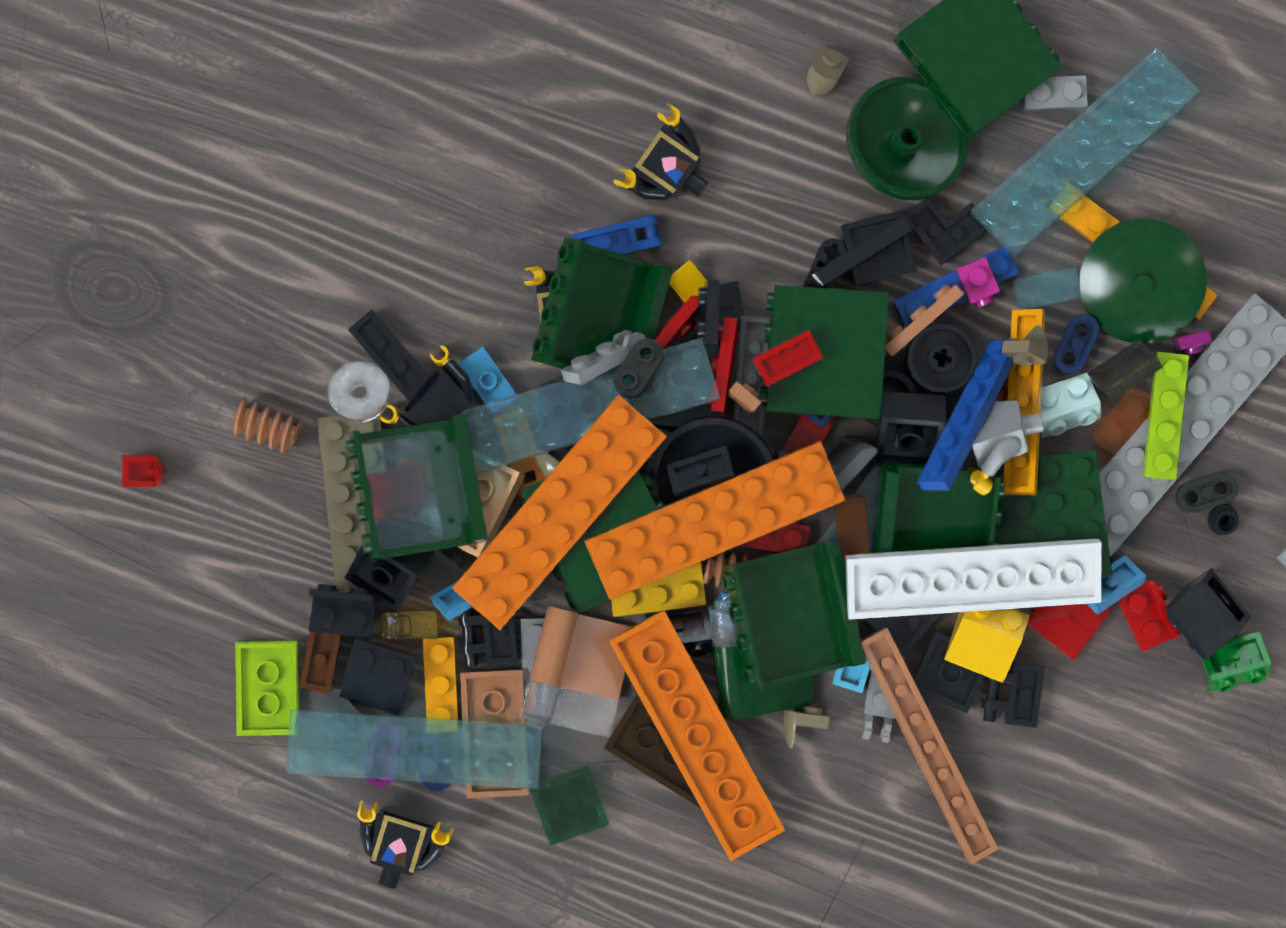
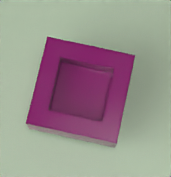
(1192, 343)

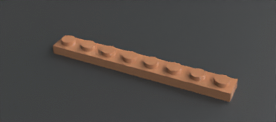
(928, 746)

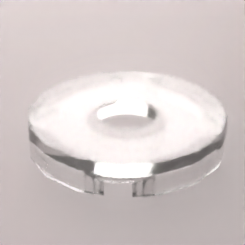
(355, 375)

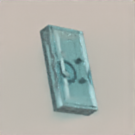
(1047, 288)

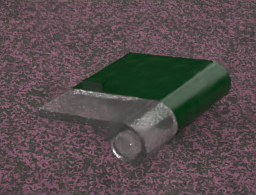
(734, 694)

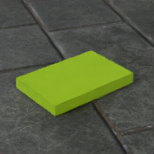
(266, 686)

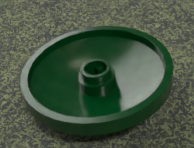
(905, 140)
(1143, 280)

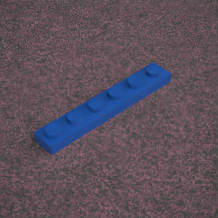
(967, 418)

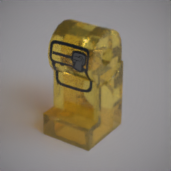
(410, 624)

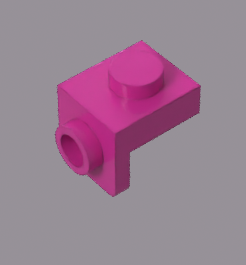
(978, 282)

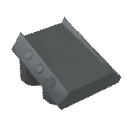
(849, 458)

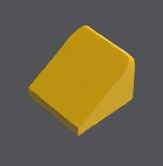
(687, 281)

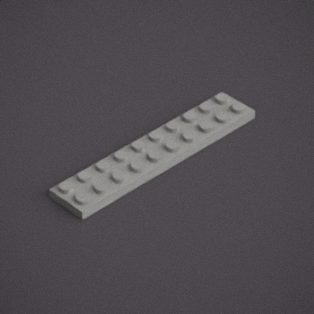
(1214, 391)

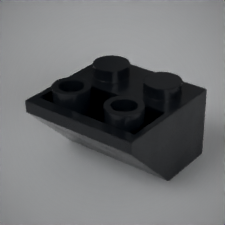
(1206, 614)

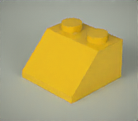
(987, 641)

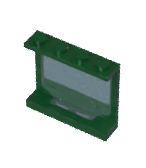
(416, 488)

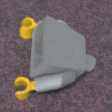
(1001, 439)

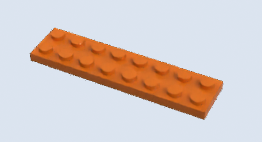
(559, 512)
(714, 520)
(696, 735)

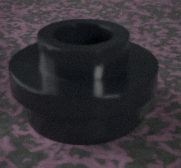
(1228, 525)

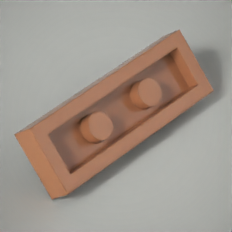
(922, 318)

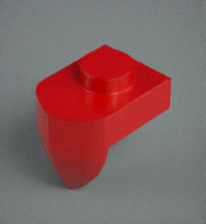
(142, 471)

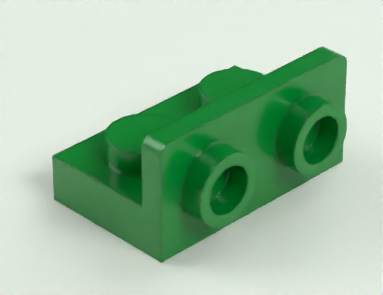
(1238, 662)

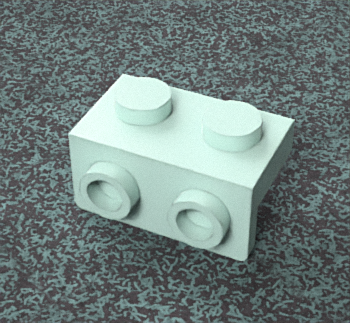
(1069, 405)

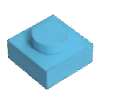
(852, 677)

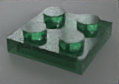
(569, 805)

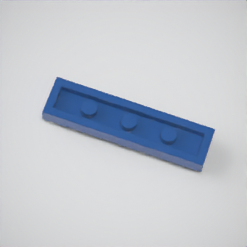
(1000, 265)

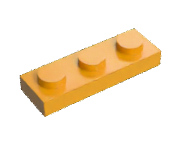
(440, 678)

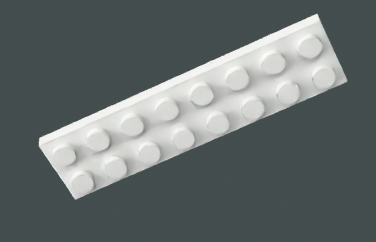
(973, 578)

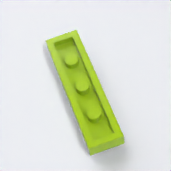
(1165, 417)

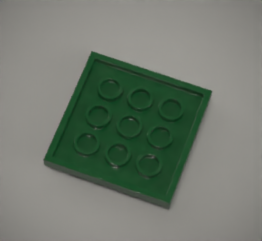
(1063, 510)

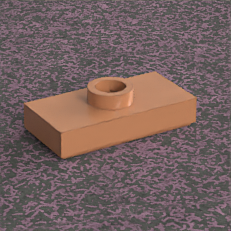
(745, 397)

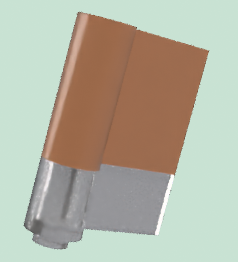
(575, 674)

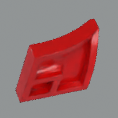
(1066, 625)

